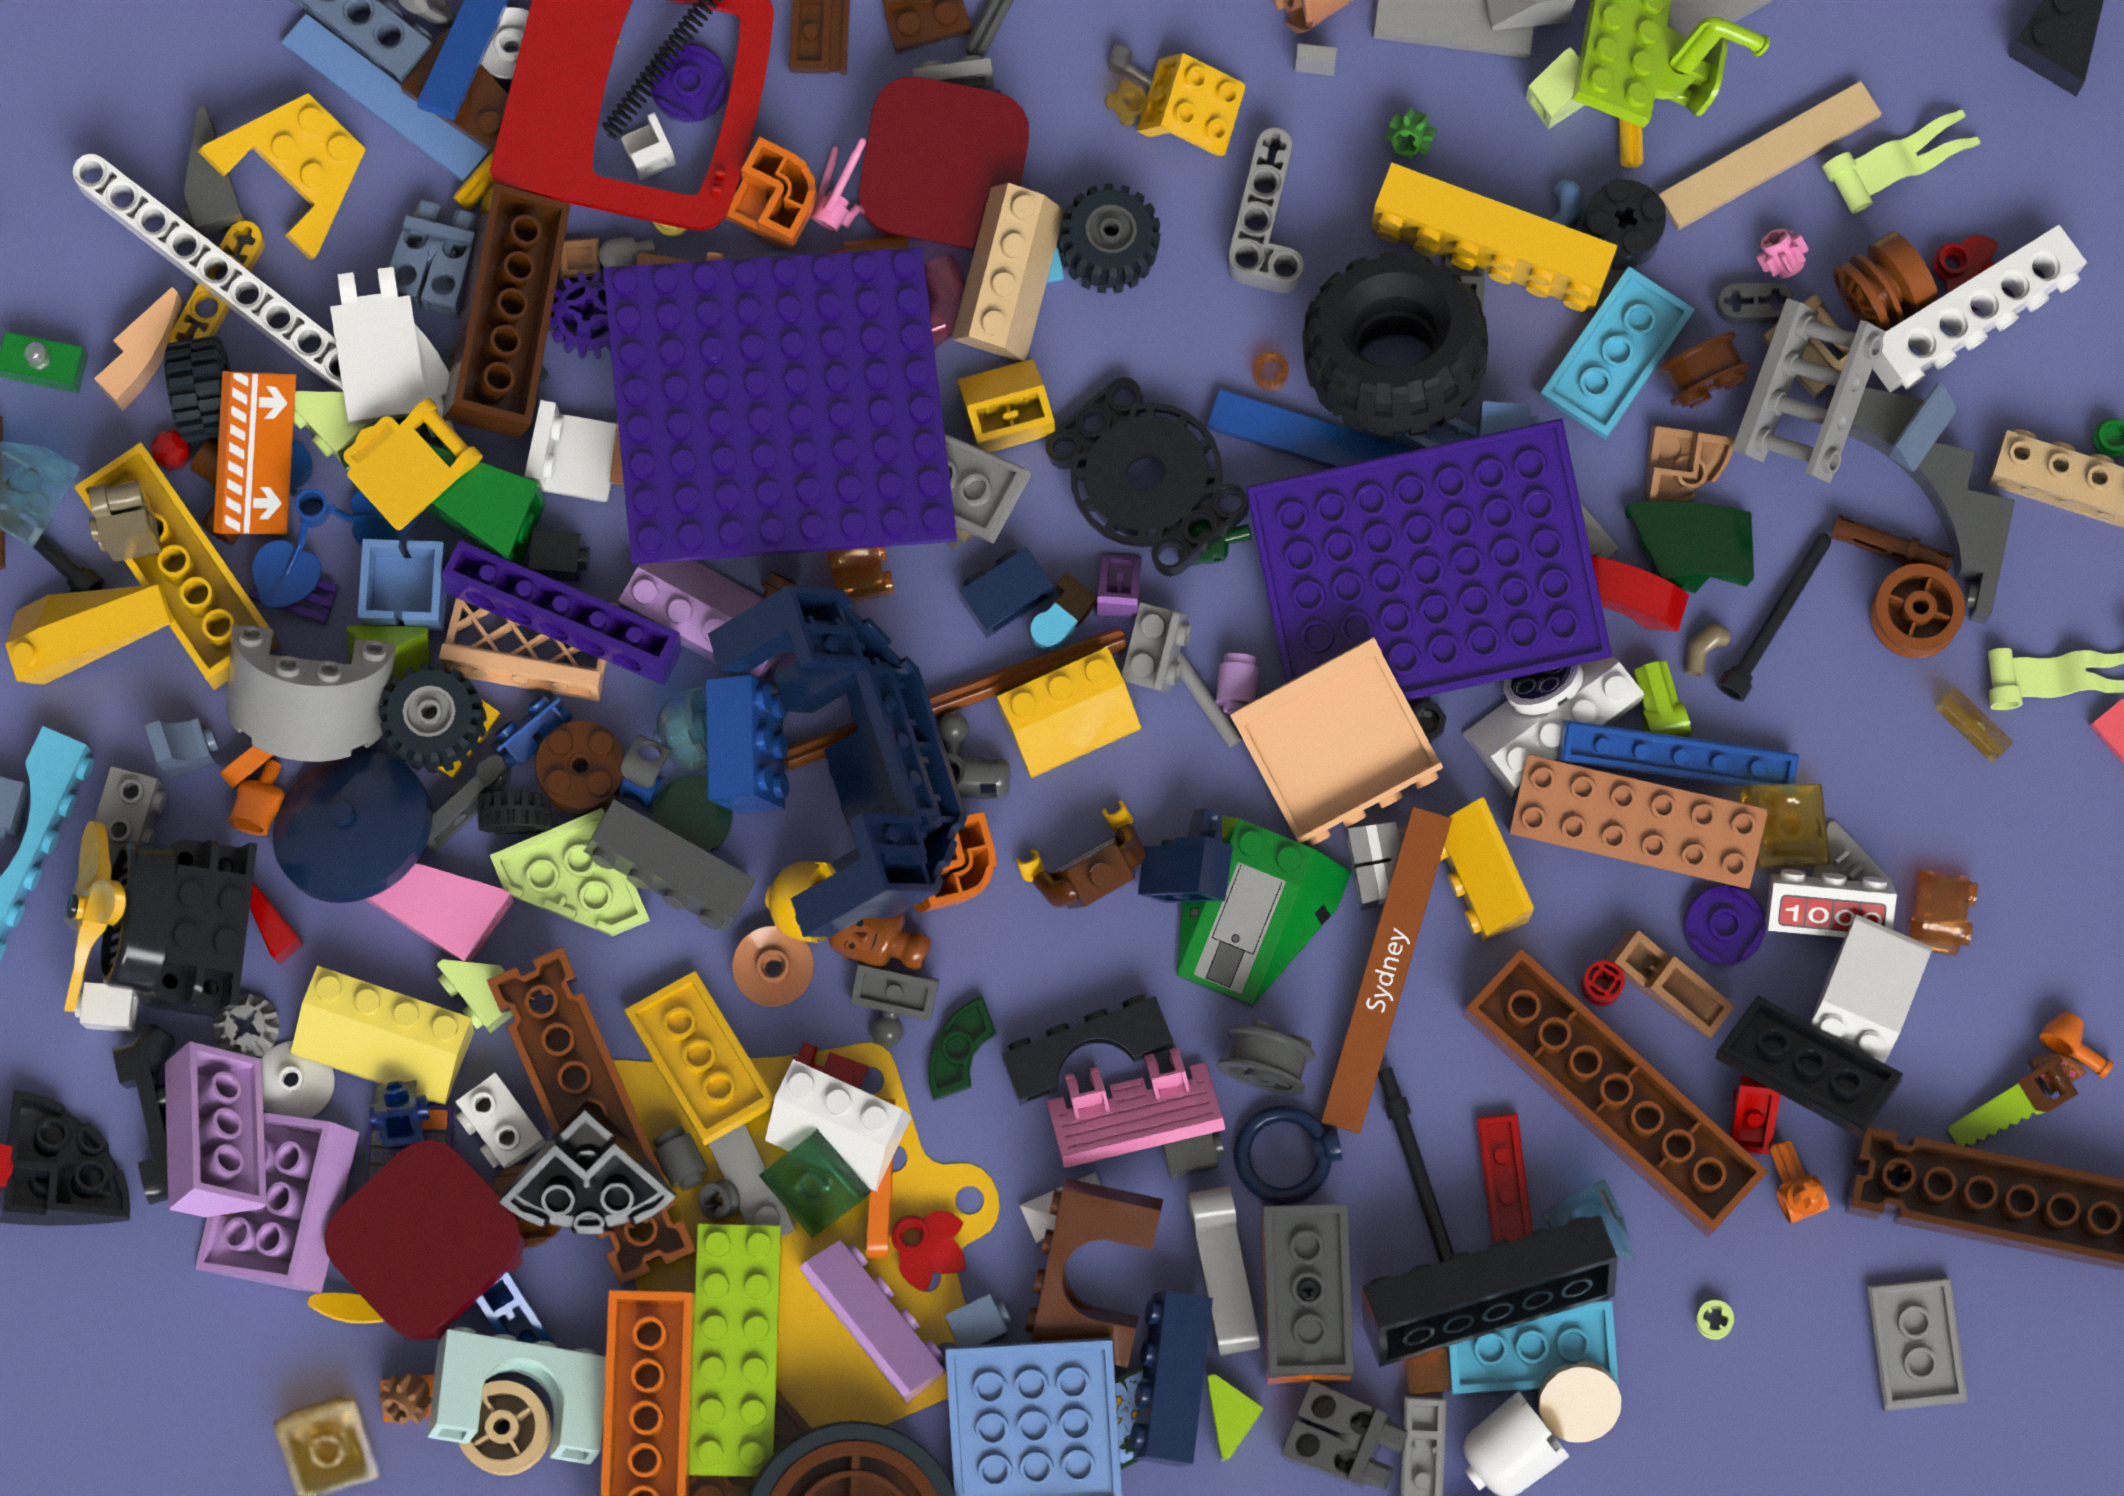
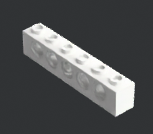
(2050, 253)

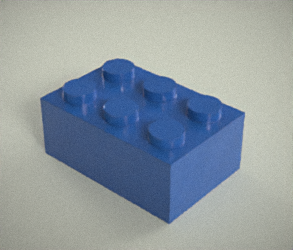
(746, 745)

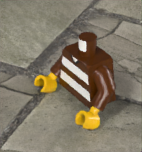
(1092, 872)

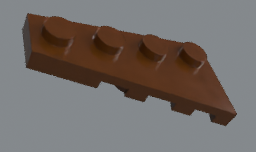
(483, 105)

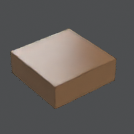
(580, 256)

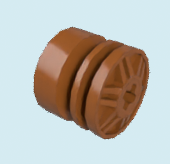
(1885, 282)

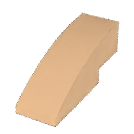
(141, 350)

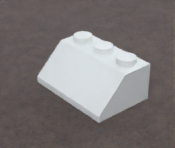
(852, 1121)

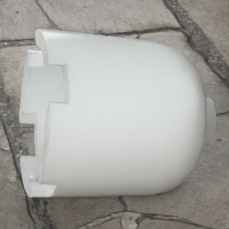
(1511, 1449)

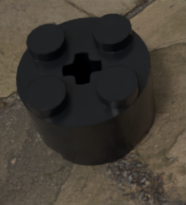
(1631, 203)

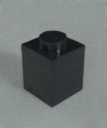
(558, 555)

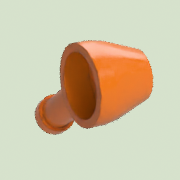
(2064, 1037)

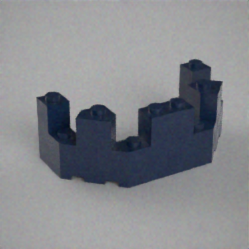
(887, 774)

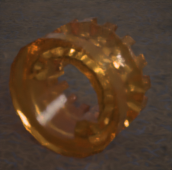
(1282, 374)

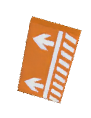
(254, 453)

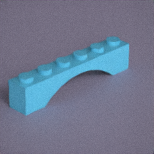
(54, 773)

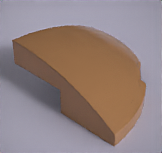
(1683, 462)

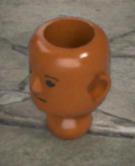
(879, 939)

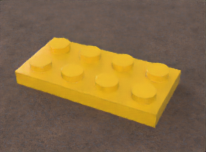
(699, 1058)

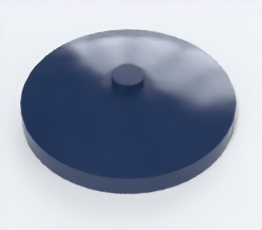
(352, 827)

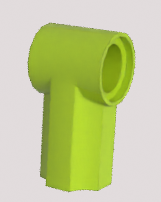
(1660, 704)

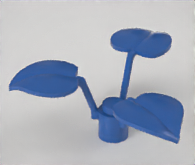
(286, 572)

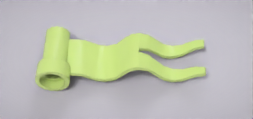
(1892, 162)
(2047, 677)

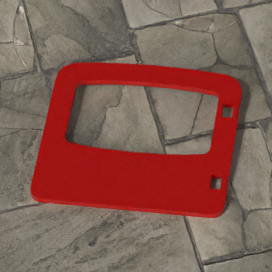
(558, 99)

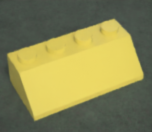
(381, 1034)

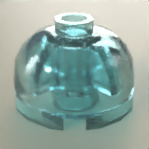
(683, 729)

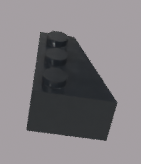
(2060, 41)

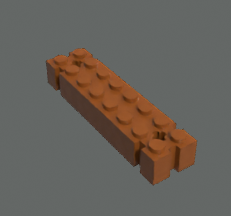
(573, 1065)

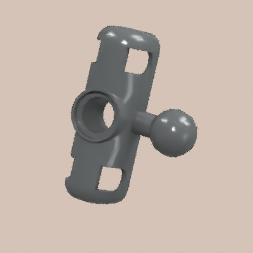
(973, 770)

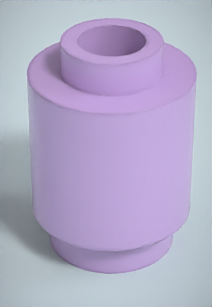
(1237, 681)

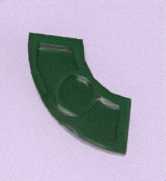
(956, 1047)

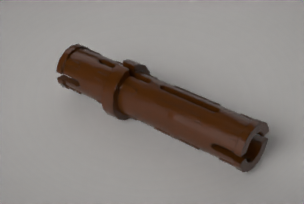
(1889, 544)

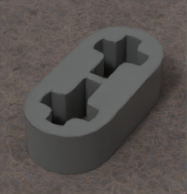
(1752, 293)

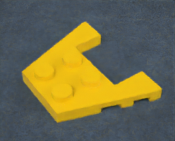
(307, 152)

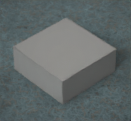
(1316, 59)

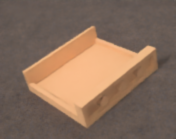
(1337, 742)

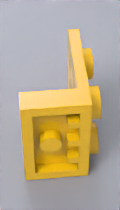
(1192, 103)

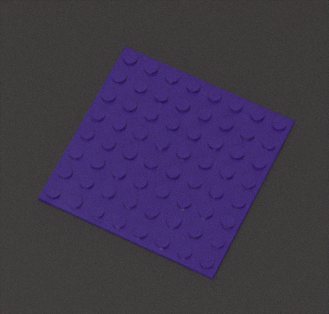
(778, 405)

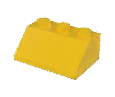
(1068, 712)
(1484, 873)

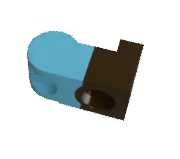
(1057, 625)

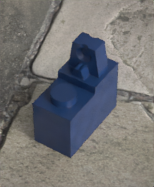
(1189, 866)

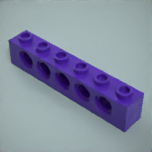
(562, 612)

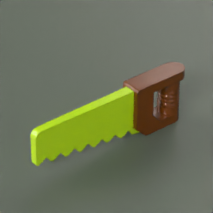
(2014, 1104)

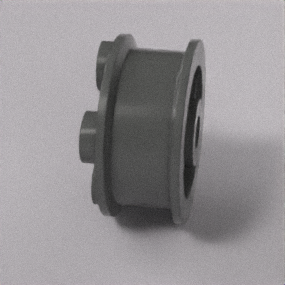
(1266, 1058)

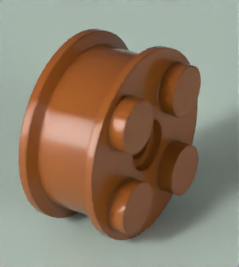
(1913, 633)

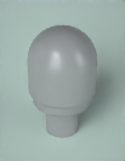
(623, 251)

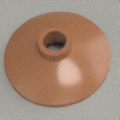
(758, 951)

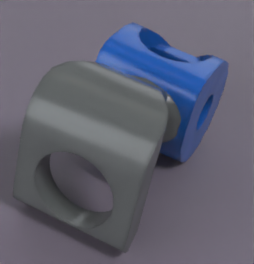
(641, 776)

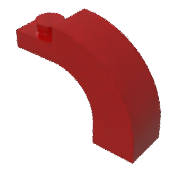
(1640, 595)

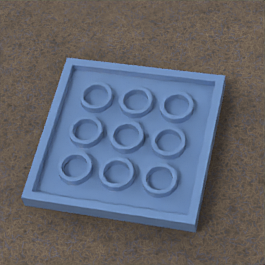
(1034, 1418)

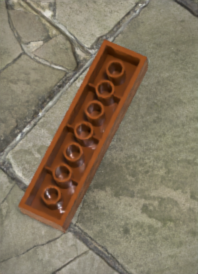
(1614, 1093)

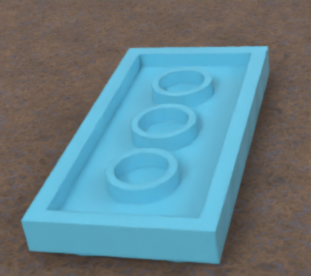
(1617, 353)
(1530, 1351)

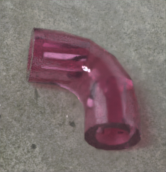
(945, 291)

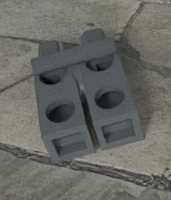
(1356, 1441)

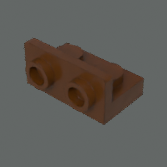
(924, 22)

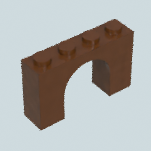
(1087, 1215)

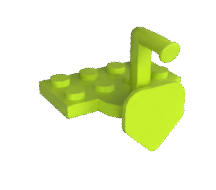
(1636, 57)

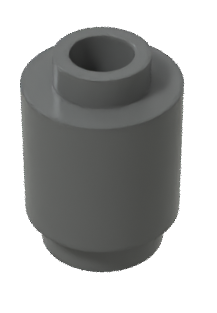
(680, 1158)

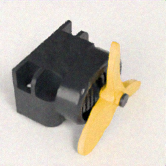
(166, 919)

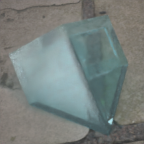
(1590, 1202)

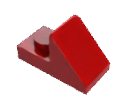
(1753, 1115)

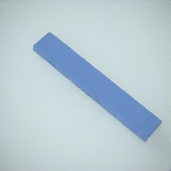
(383, 98)

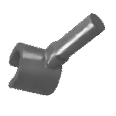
(1120, 63)

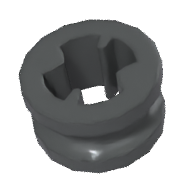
(708, 1203)

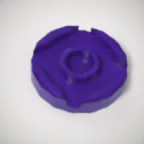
(693, 86)
(1724, 925)

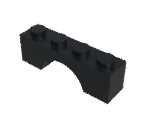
(1134, 1029)

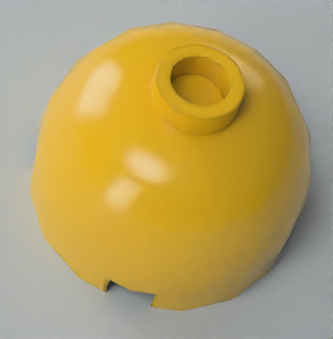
(789, 883)

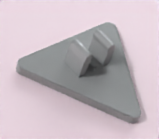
(1848, 858)

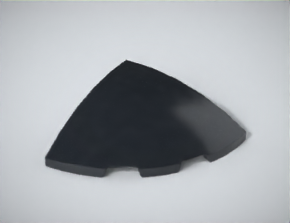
(59, 1169)
(588, 1179)

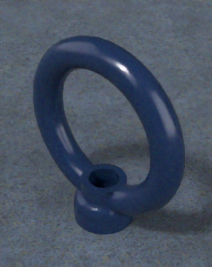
(1326, 1149)

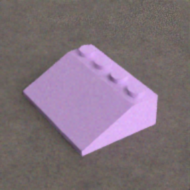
(305, 1186)

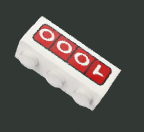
(1826, 903)

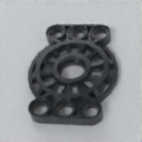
(1153, 516)

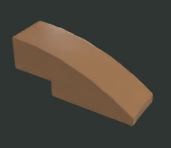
(1670, 983)

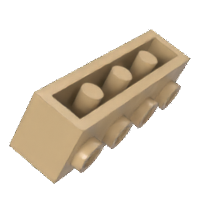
(2059, 476)

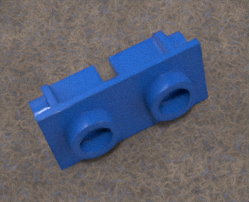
(517, 737)

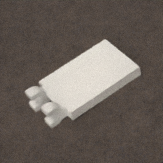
(377, 351)

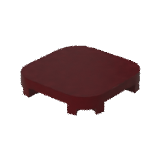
(935, 158)
(424, 1239)

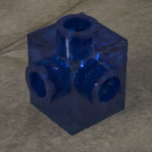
(399, 1113)

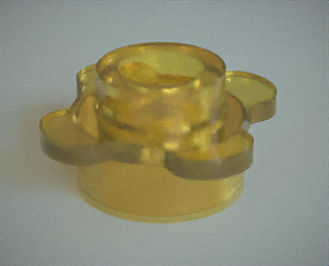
(1136, 98)

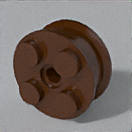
(1703, 370)
(577, 745)

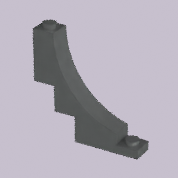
(1973, 520)

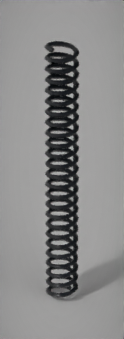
(654, 68)

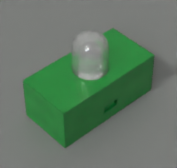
(42, 362)

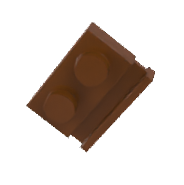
(819, 36)

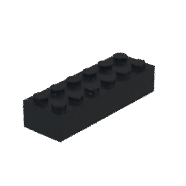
(1489, 1290)

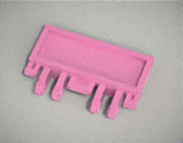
(1135, 1116)

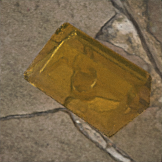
(1973, 725)

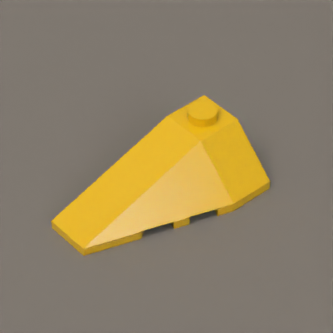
(80, 627)

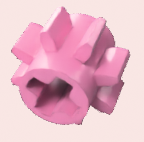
(1782, 253)

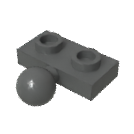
(894, 994)

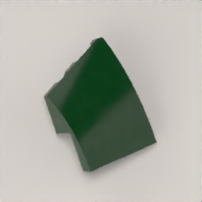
(1695, 542)

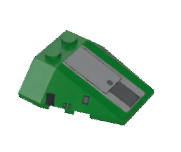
(1271, 911)

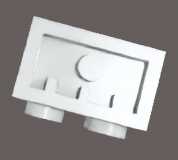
(571, 454)

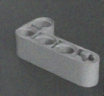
(1265, 208)
(1223, 1269)

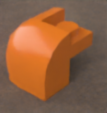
(774, 195)
(969, 868)

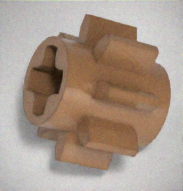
(405, 1398)

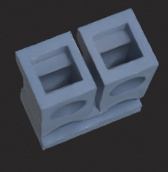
(434, 259)

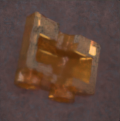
(860, 573)
(1943, 911)

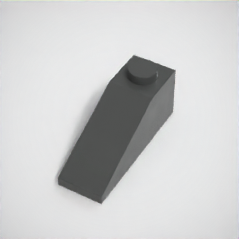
(209, 196)

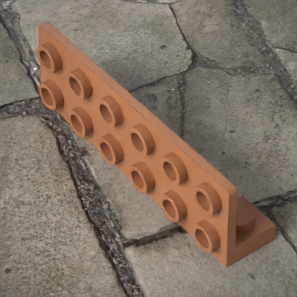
(1638, 821)

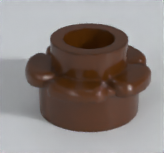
(775, 582)

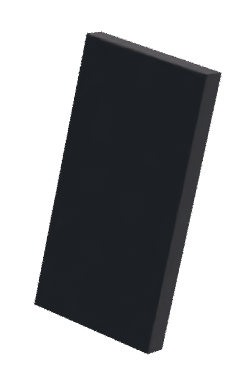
(1809, 1066)

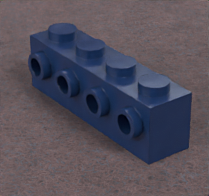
(1171, 1378)

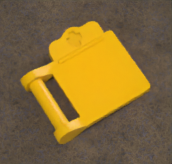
(400, 468)

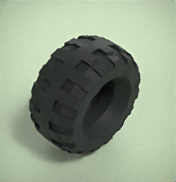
(1387, 299)

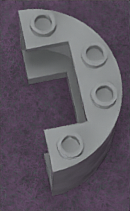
(306, 705)

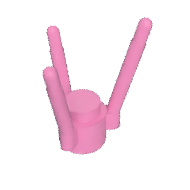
(831, 209)

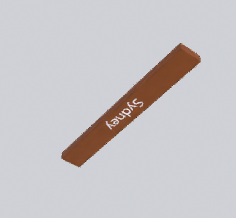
(1385, 970)

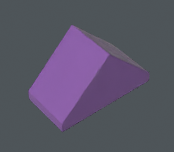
(1119, 586)

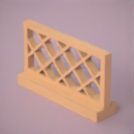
(513, 667)

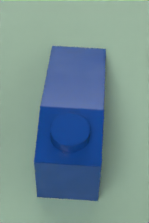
(513, 1313)

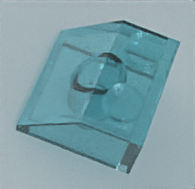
(31, 488)

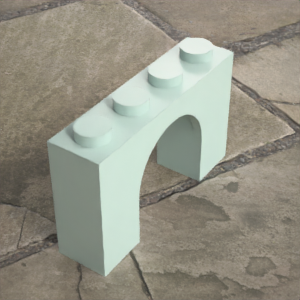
(570, 1378)

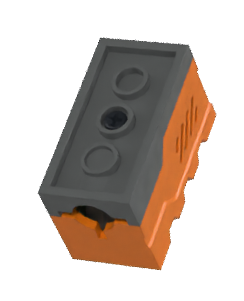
(1307, 1294)

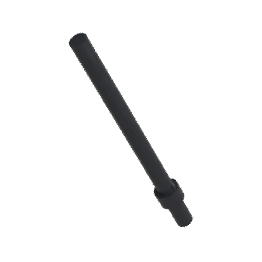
(1398, 1109)

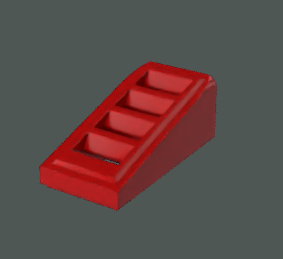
(276, 932)

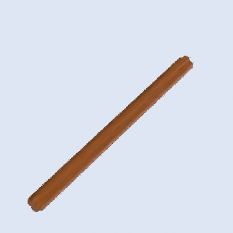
(973, 690)

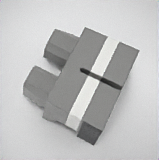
(1372, 858)

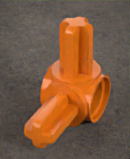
(1800, 1193)

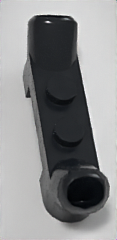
(138, 1067)

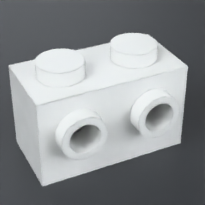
(499, 1122)

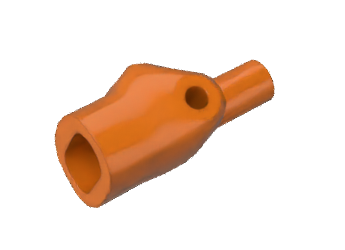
(257, 802)

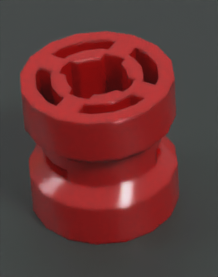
(1602, 991)

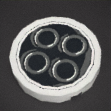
(1542, 691)

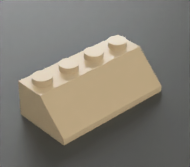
(1008, 271)

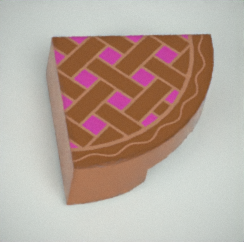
(2070, 1067)

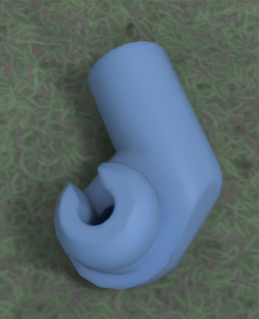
(1570, 203)

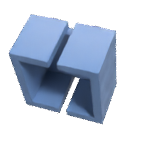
(400, 587)

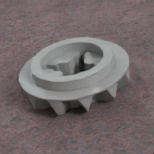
(265, 1022)

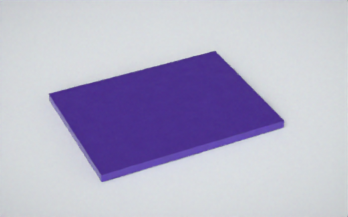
(1446, 554)

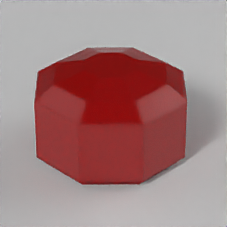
(171, 450)

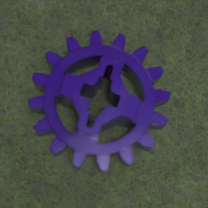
(573, 313)

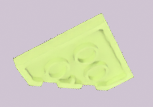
(565, 881)

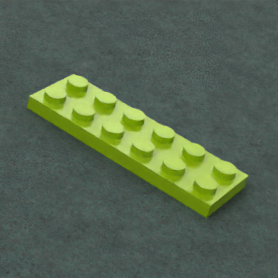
(735, 1349)

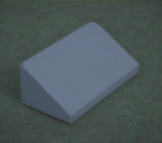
(1924, 428)

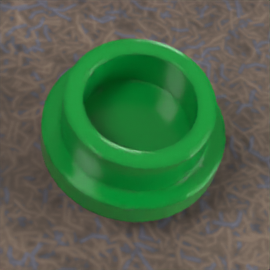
(2109, 438)

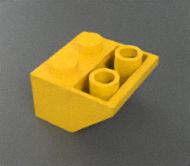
(1006, 406)

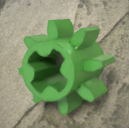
(1410, 133)

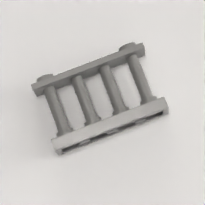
(1777, 375)

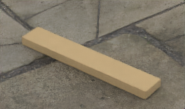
(1769, 155)

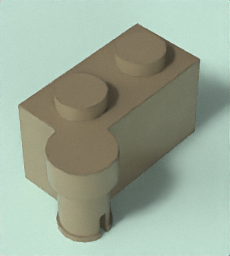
(123, 521)

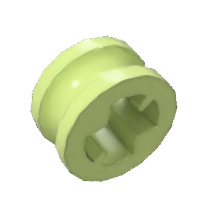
(1703, 1325)

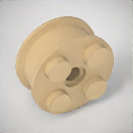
(527, 1435)

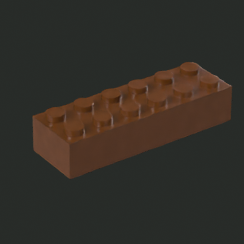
(506, 311)

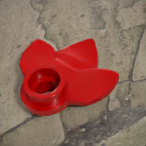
(1971, 258)
(932, 1252)

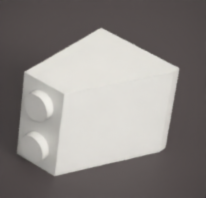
(1871, 987)

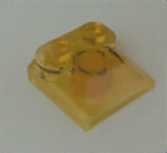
(1793, 827)
(326, 1446)

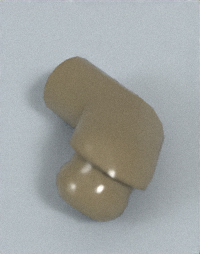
(1701, 643)

